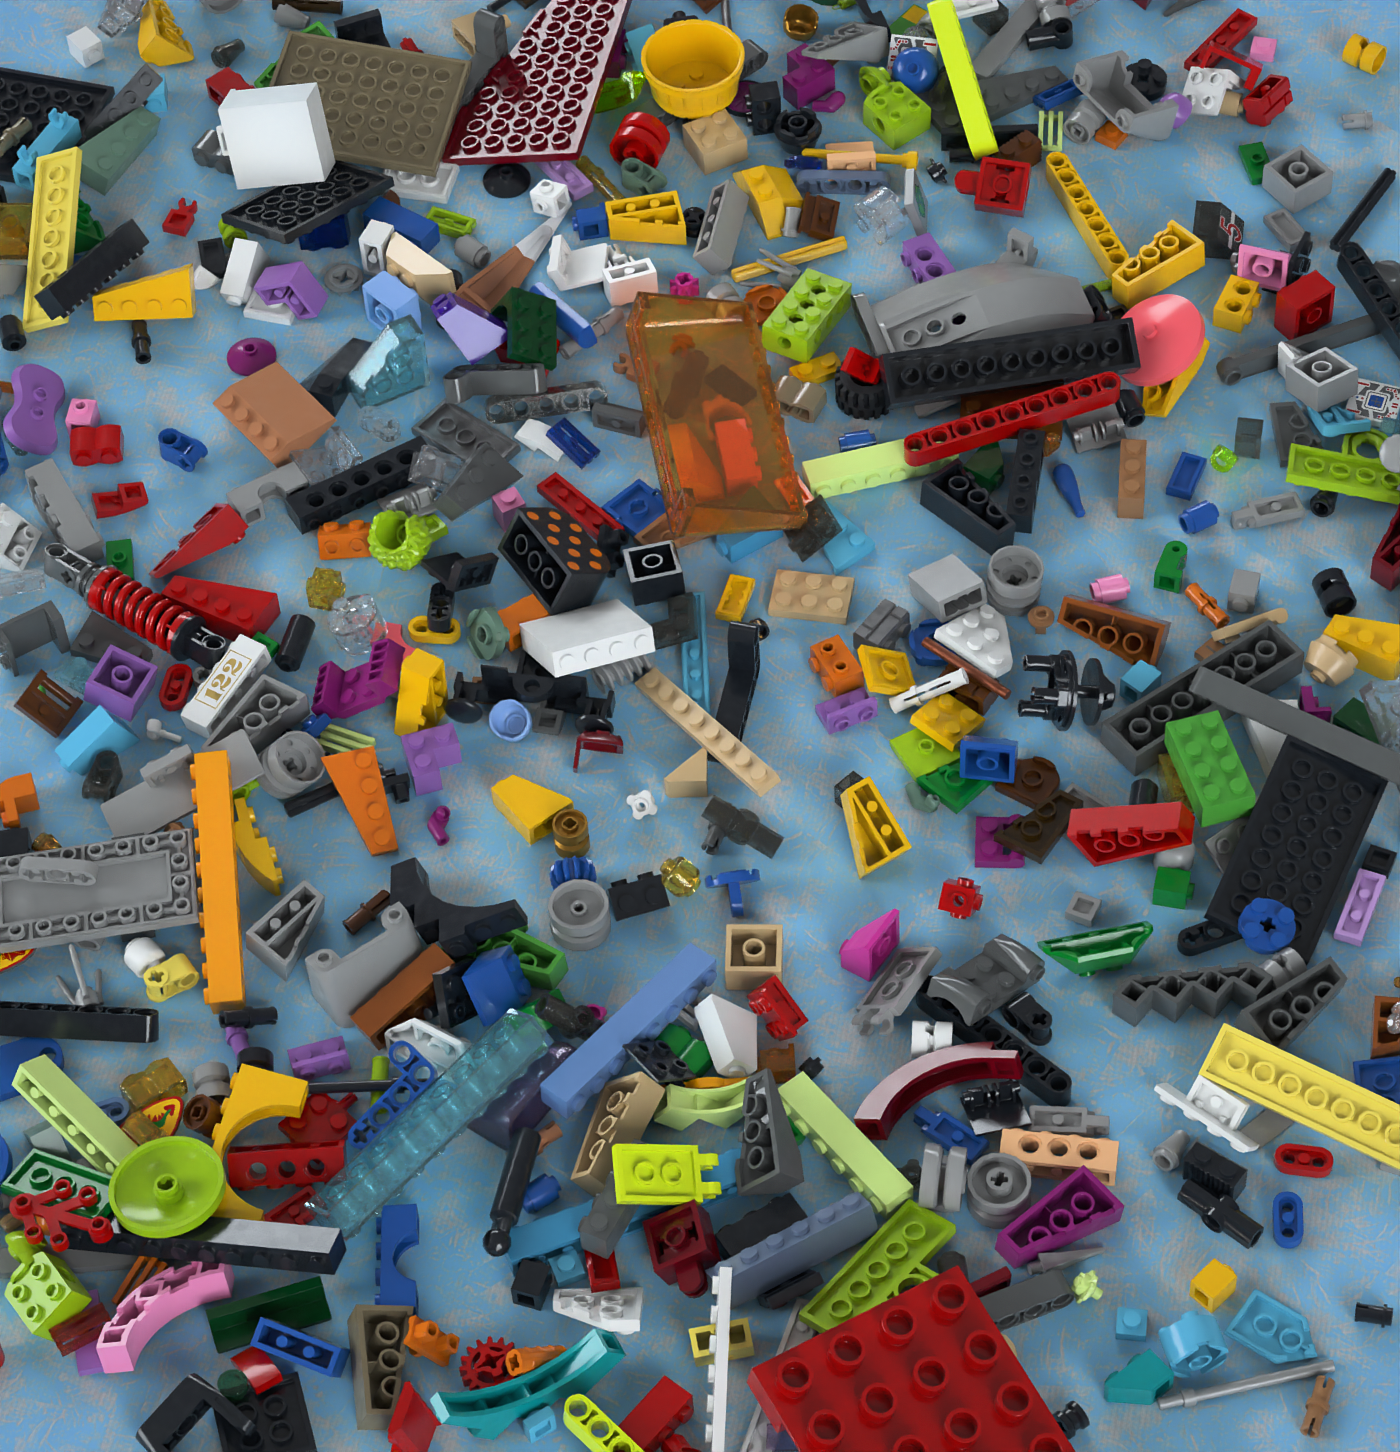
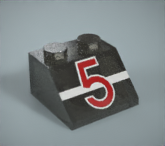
(1218, 229)

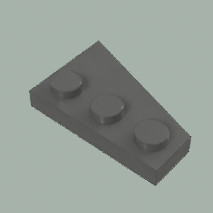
(1290, 427)
(99, 634)

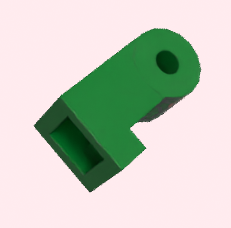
(1170, 566)

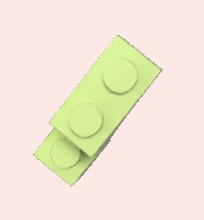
(684, 1106)

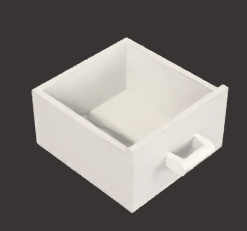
(275, 136)

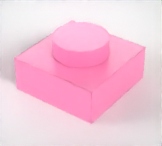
(1263, 49)

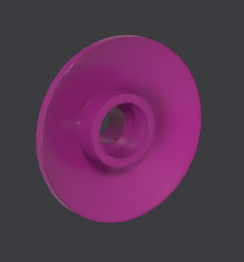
(250, 356)

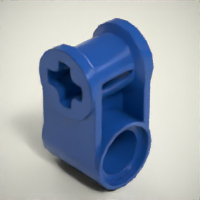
(180, 449)

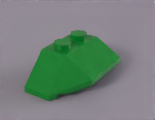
(1099, 948)

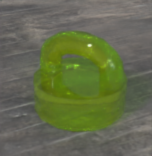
(1226, 456)

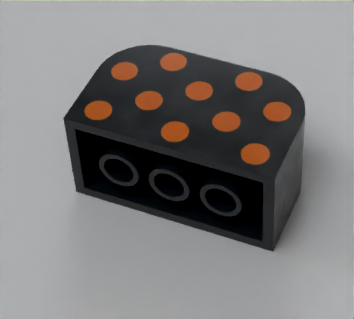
(554, 558)

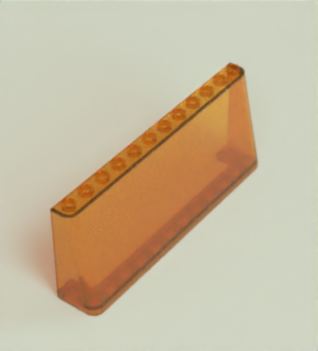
(712, 416)

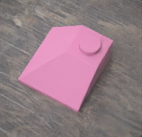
(1263, 266)

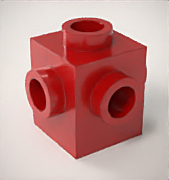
(951, 897)

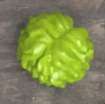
(399, 540)

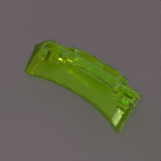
(621, 91)

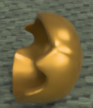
(800, 22)

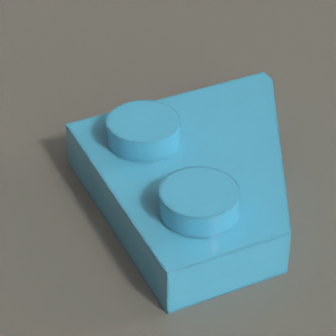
(1337, 421)

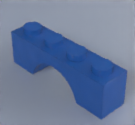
(398, 1233)

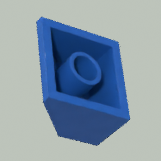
(988, 758)
(496, 984)

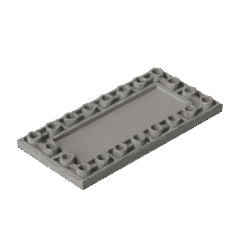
(139, 888)

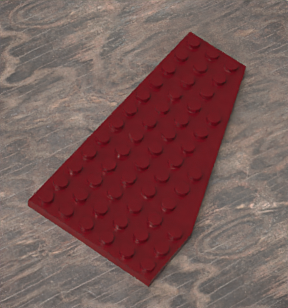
(544, 91)

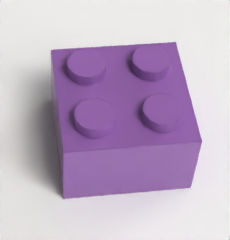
(120, 683)

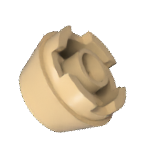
(1329, 662)

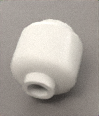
(143, 954)

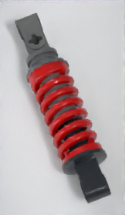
(135, 607)

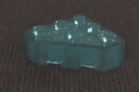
(391, 365)

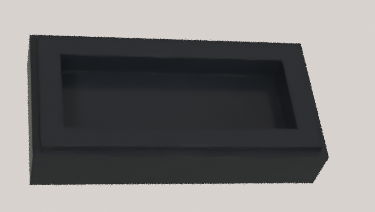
(213, 256)

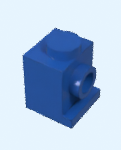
(591, 222)

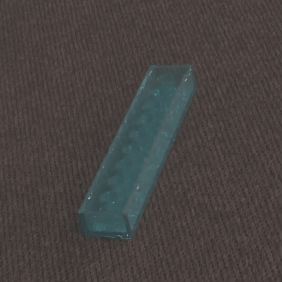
(430, 1123)

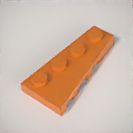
(362, 791)

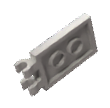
(895, 988)

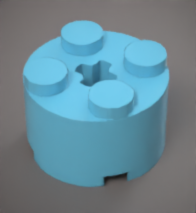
(1193, 1344)

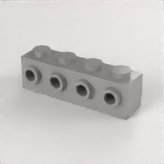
(721, 227)

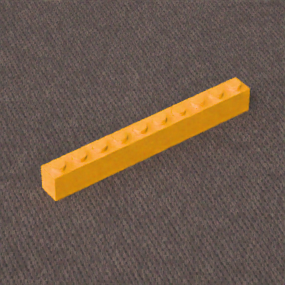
(219, 881)

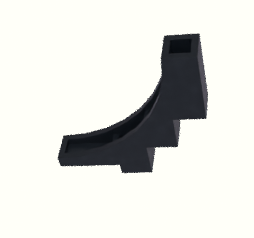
(452, 925)

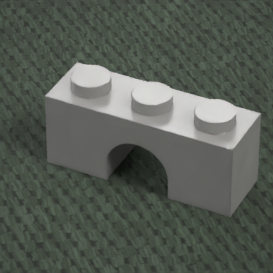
(278, 484)

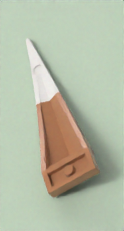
(510, 269)

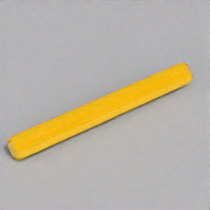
(792, 257)

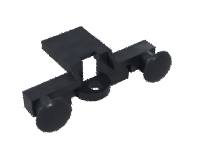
(530, 684)

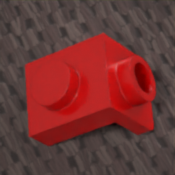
(861, 366)

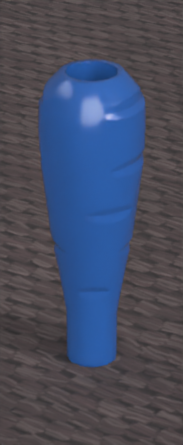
(1067, 484)

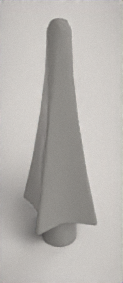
(1061, 1260)

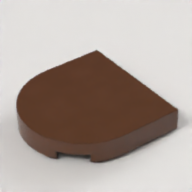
(1033, 782)

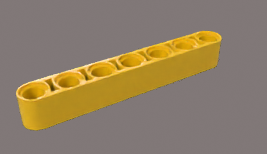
(1085, 213)

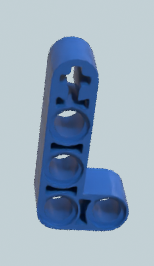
(388, 1099)

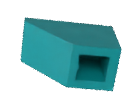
(1140, 1381)

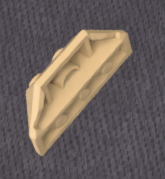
(418, 269)

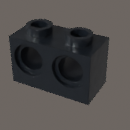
(764, 107)

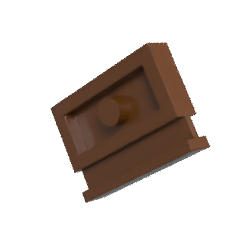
(818, 217)

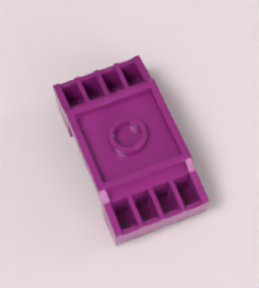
(360, 688)

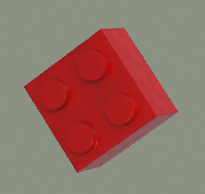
(1304, 305)

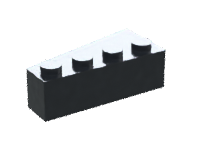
(967, 508)

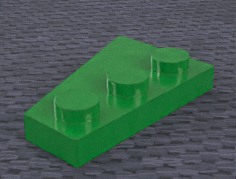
(951, 789)

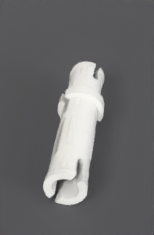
(900, 701)

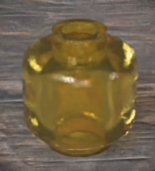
(680, 876)

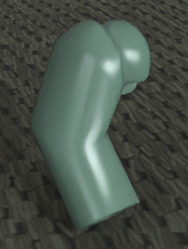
(927, 804)

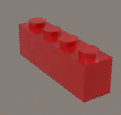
(658, 1415)

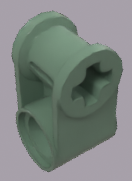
(640, 177)

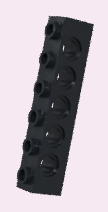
(353, 487)

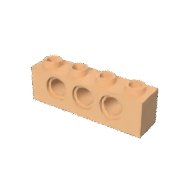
(1046, 1165)

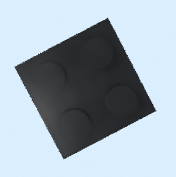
(654, 572)

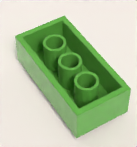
(1209, 768)

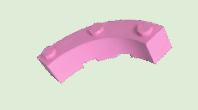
(155, 1305)

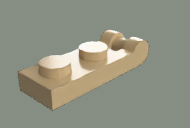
(1231, 632)

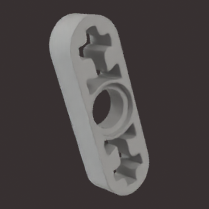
(58, 870)

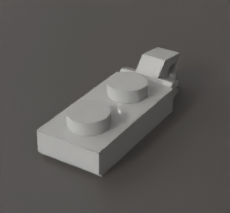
(1268, 511)
(1068, 1121)

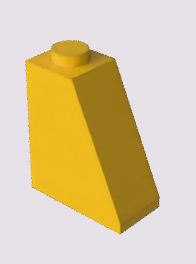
(528, 806)

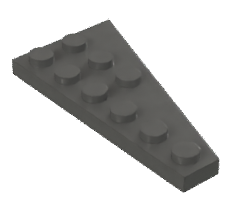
(1000, 94)

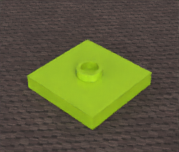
(921, 753)

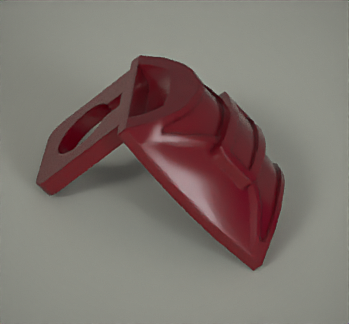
(597, 741)

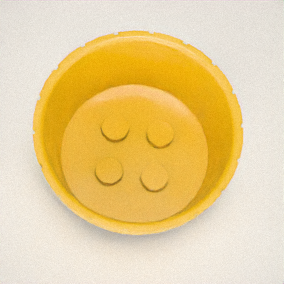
(693, 67)

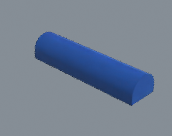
(568, 319)

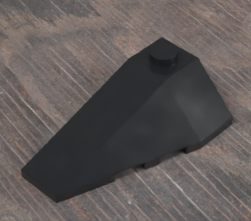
(330, 380)

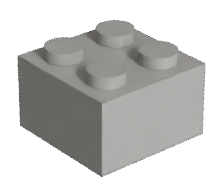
(1297, 179)
(1321, 379)

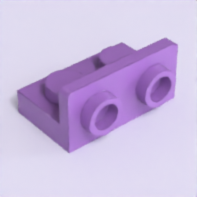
(847, 710)
(319, 1059)

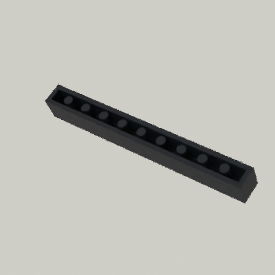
(230, 1243)

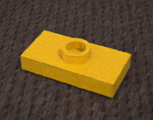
(735, 598)

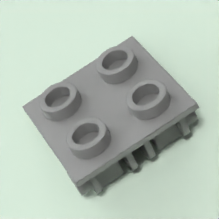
(1096, 428)
(412, 501)

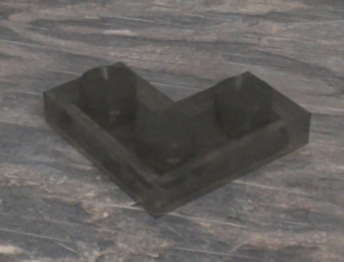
(681, 624)

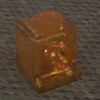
(780, 1062)

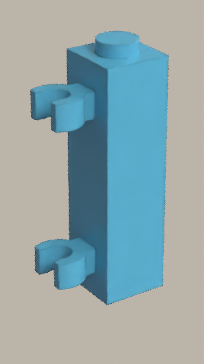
(59, 135)

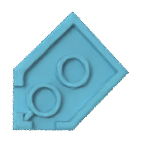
(1271, 1330)

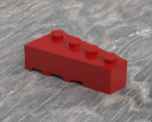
(225, 607)
(1129, 830)

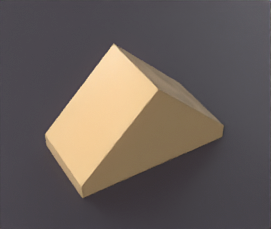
(689, 778)

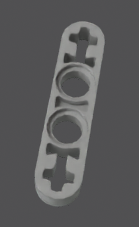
(868, 324)

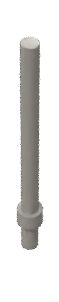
(1190, 1397)

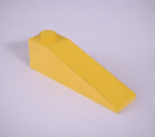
(160, 38)
(1161, 398)

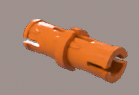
(1207, 605)

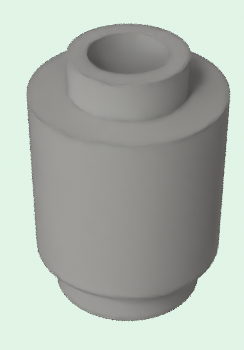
(472, 251)

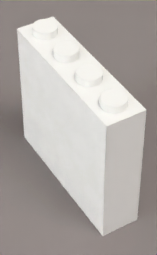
(587, 637)

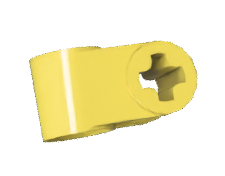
(172, 976)

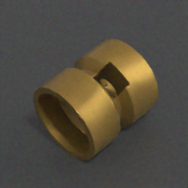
(571, 833)

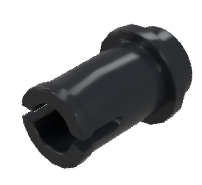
(1374, 1314)

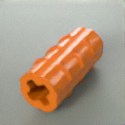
(527, 1359)

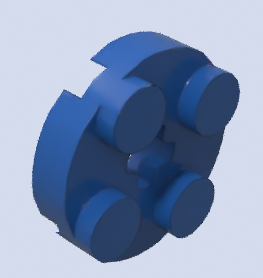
(922, 655)
(1273, 912)

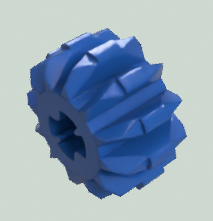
(571, 869)

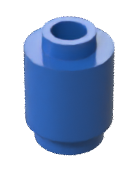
(856, 440)
(1198, 517)
(541, 1193)

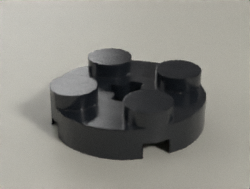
(1149, 72)

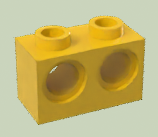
(1236, 304)

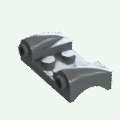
(988, 979)

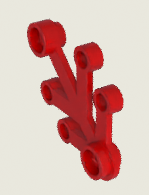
(27, 1206)

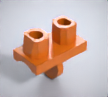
(428, 1341)

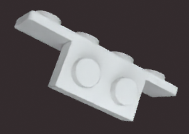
(1213, 1107)

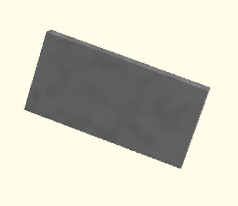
(461, 433)

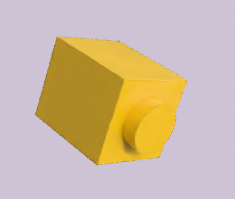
(1213, 1285)

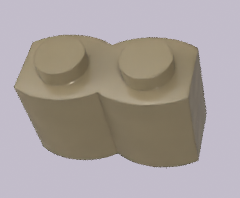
(800, 399)

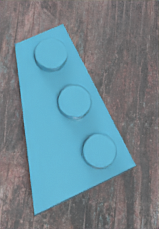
(848, 545)

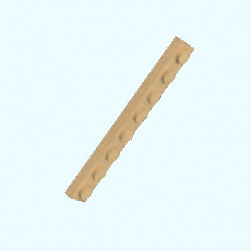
(707, 732)

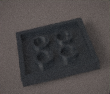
(280, 1420)

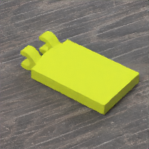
(662, 1174)

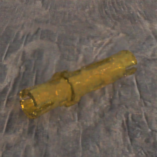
(587, 168)

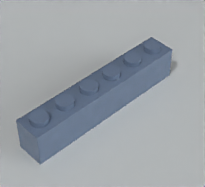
(797, 1248)

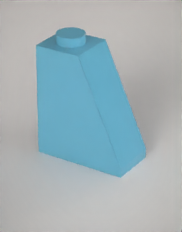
(96, 734)

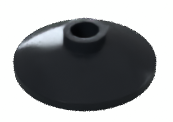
(506, 180)

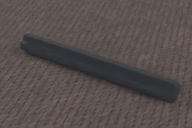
(1363, 209)

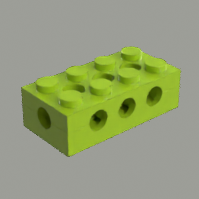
(806, 315)

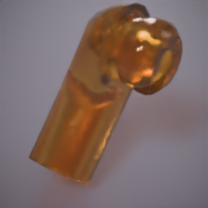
(1052, 443)

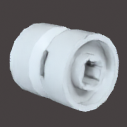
(930, 1038)

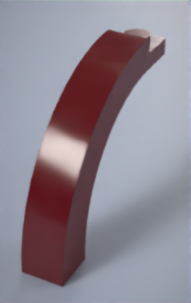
(928, 1074)

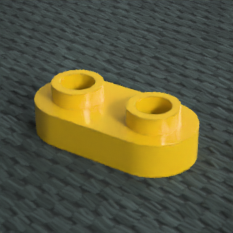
(420, 633)

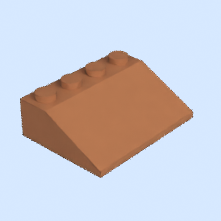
(274, 413)

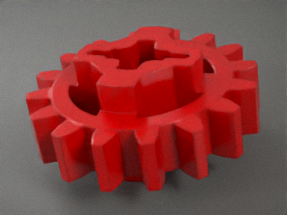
(490, 1356)

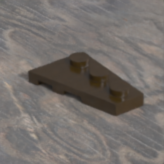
(1040, 829)

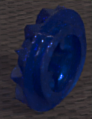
(803, 163)

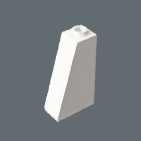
(1265, 740)

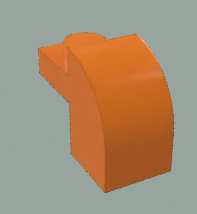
(17, 797)

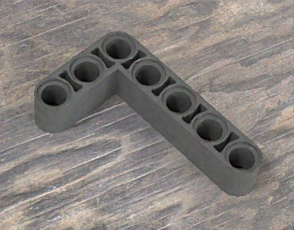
(490, 48)

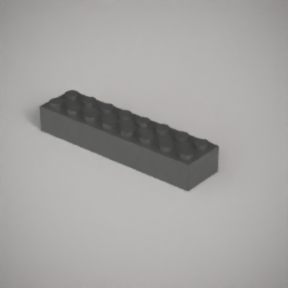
(1258, 659)

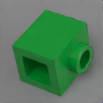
(1172, 888)

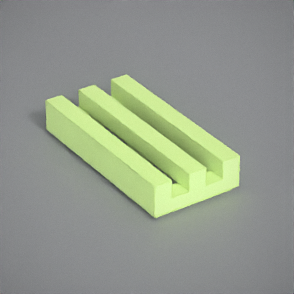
(1051, 117)
(345, 737)

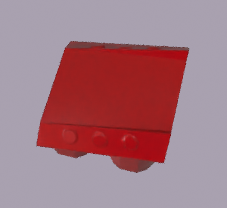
(411, 1423)

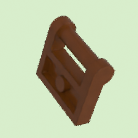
(43, 709)

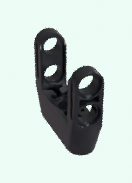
(183, 1410)

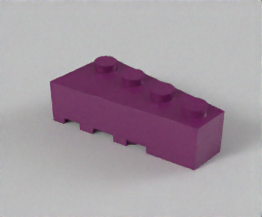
(1060, 1218)

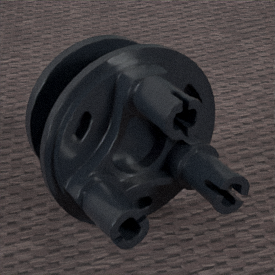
(1060, 697)

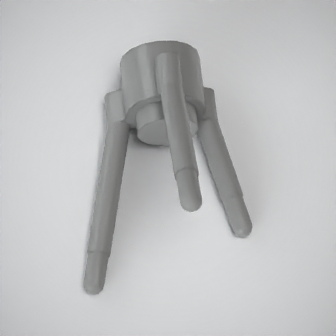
(787, 275)
(85, 994)

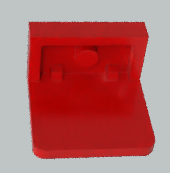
(777, 1009)

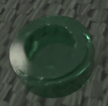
(233, 1384)

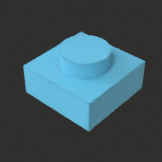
(567, 1268)
(1131, 1324)
(539, 1424)

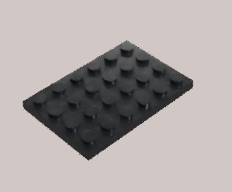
(299, 208)

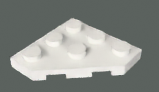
(980, 639)
(609, 1310)

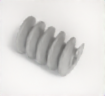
(615, 671)

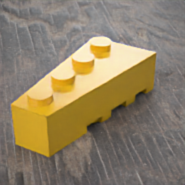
(1157, 266)

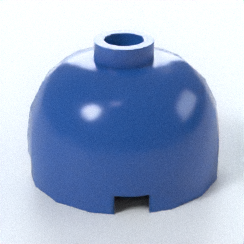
(916, 69)

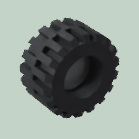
(857, 399)

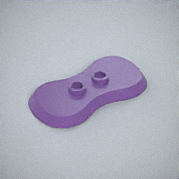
(36, 400)

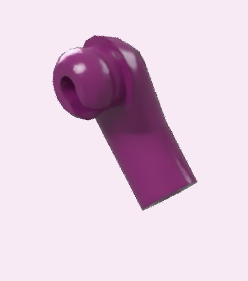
(831, 104)
(438, 823)

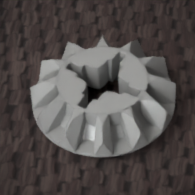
(338, 273)

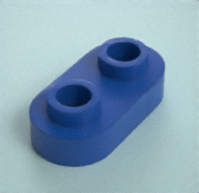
(1287, 1222)

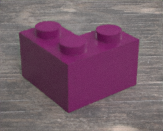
(806, 78)

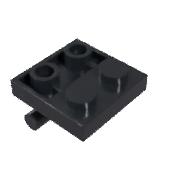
(452, 998)

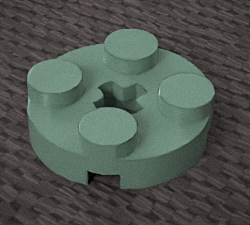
(486, 633)

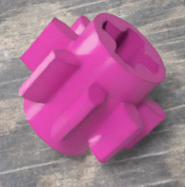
(684, 285)

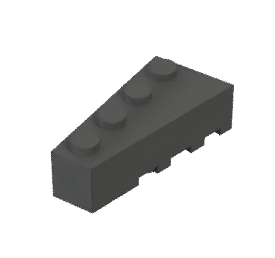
(1293, 1006)

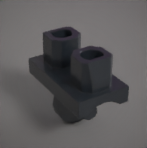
(610, 543)
(395, 784)

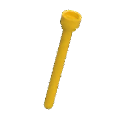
(907, 160)

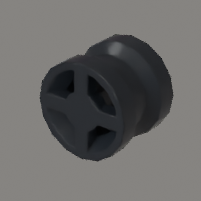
(693, 220)
(1071, 1419)

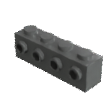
(607, 1219)

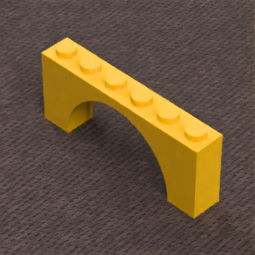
(254, 1097)

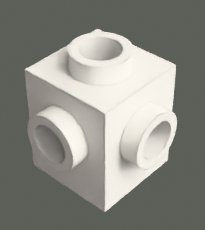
(550, 198)

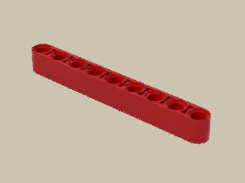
(1004, 428)

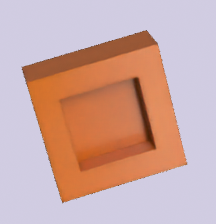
(1110, 135)

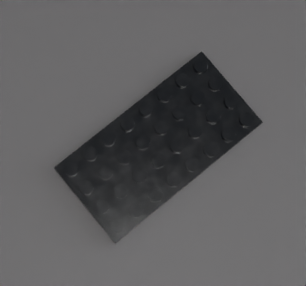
(1299, 841)

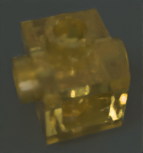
(324, 588)

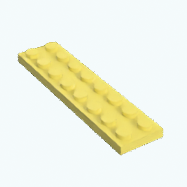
(51, 230)
(1305, 1094)

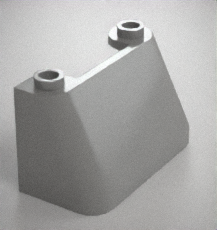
(1110, 89)
(351, 981)

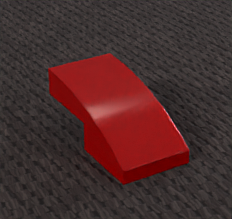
(126, 499)
(258, 1368)

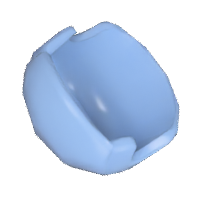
(510, 720)

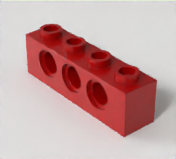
(241, 1158)

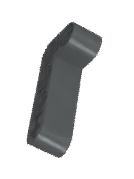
(494, 379)

